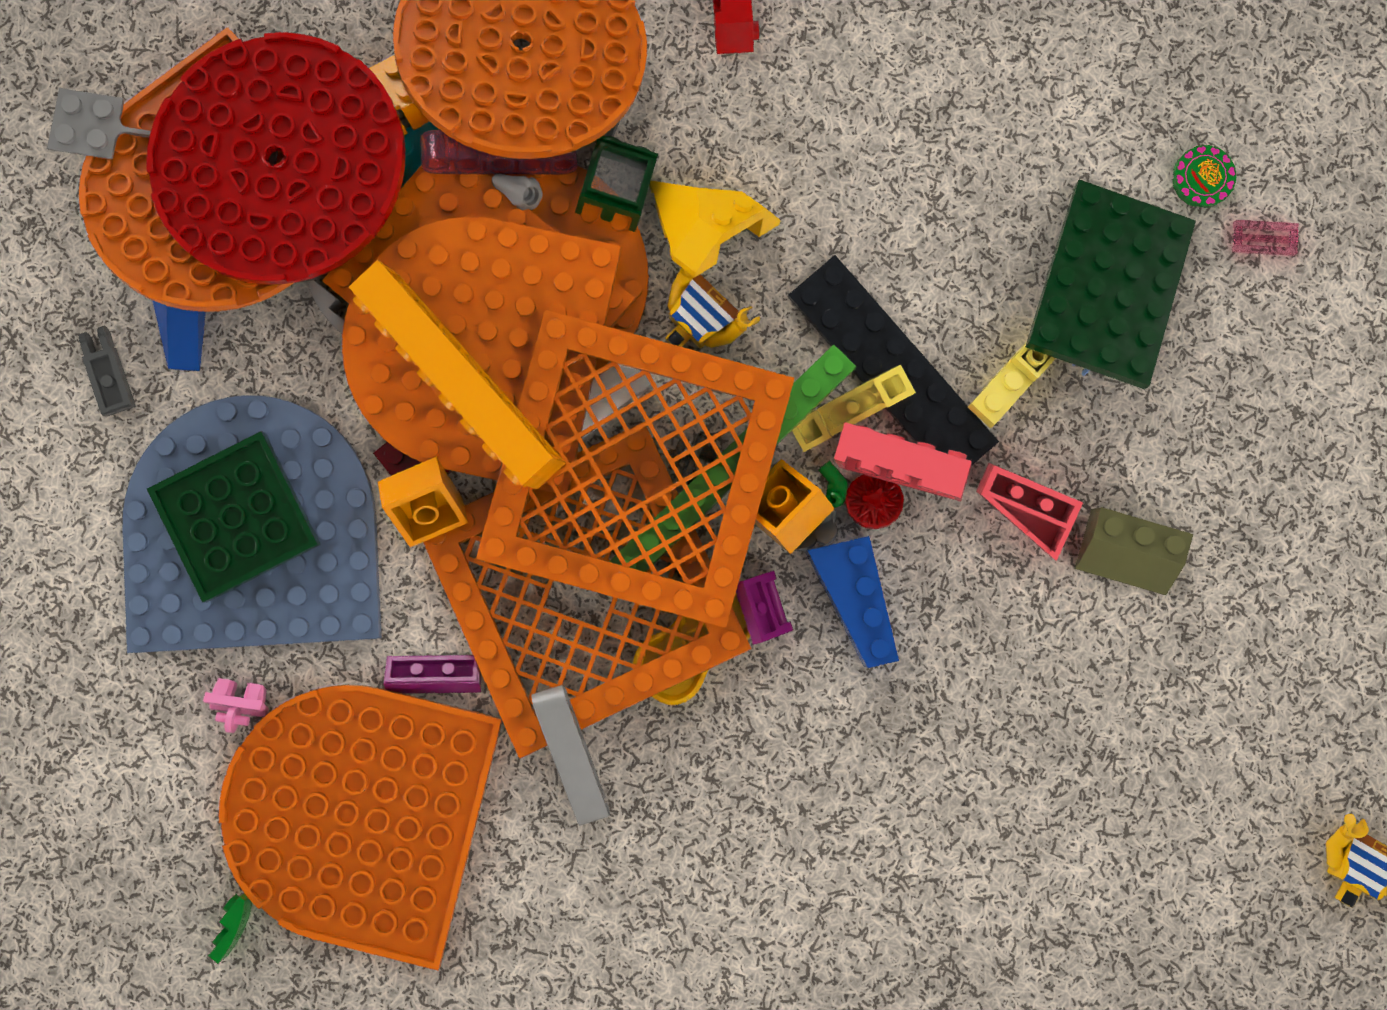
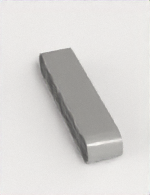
(570, 754)

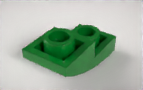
(234, 921)

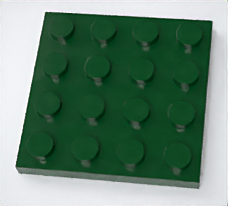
(233, 516)

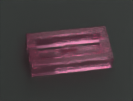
(1238, 237)

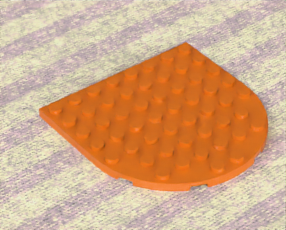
(127, 227)
(491, 293)
(359, 816)

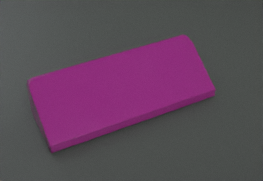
(432, 674)

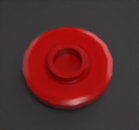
(874, 502)

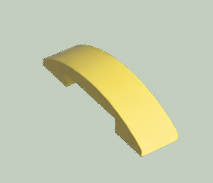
(853, 407)

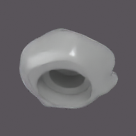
(520, 190)

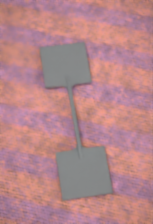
(91, 124)

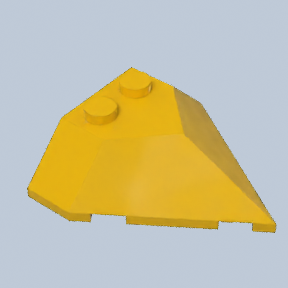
(703, 219)

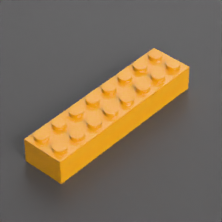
(456, 375)

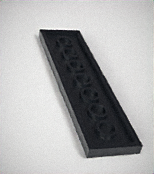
(874, 343)

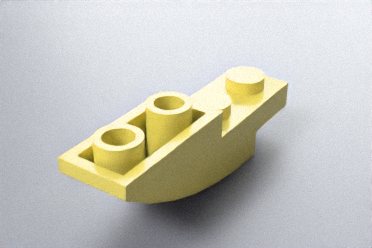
(1009, 384)

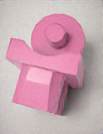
(223, 699)

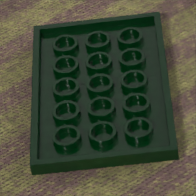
(1111, 284)

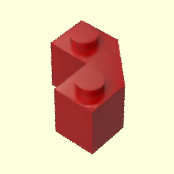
(734, 26)

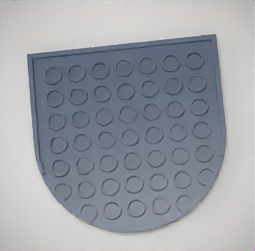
(310, 599)

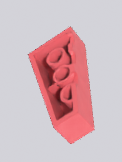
(902, 462)

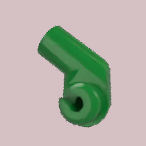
(836, 485)

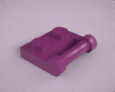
(762, 608)

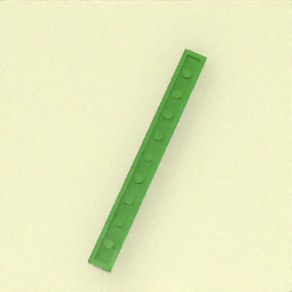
(805, 396)

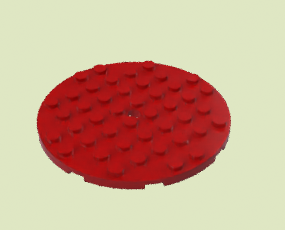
(313, 206)

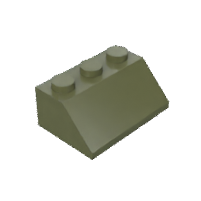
(1133, 550)

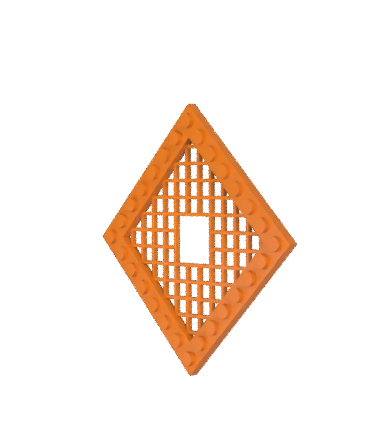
(770, 396)
(617, 693)

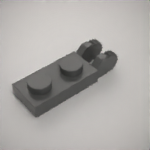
(106, 373)

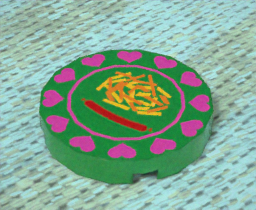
(1204, 176)

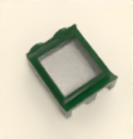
(618, 179)

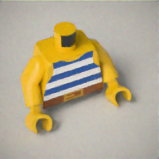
(703, 314)
(1357, 862)

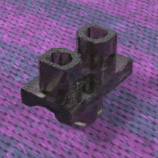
(704, 453)

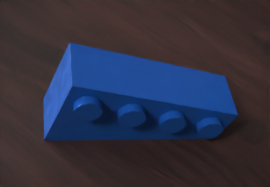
(856, 594)

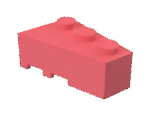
(1031, 507)

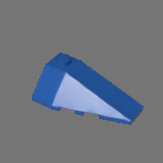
(181, 336)

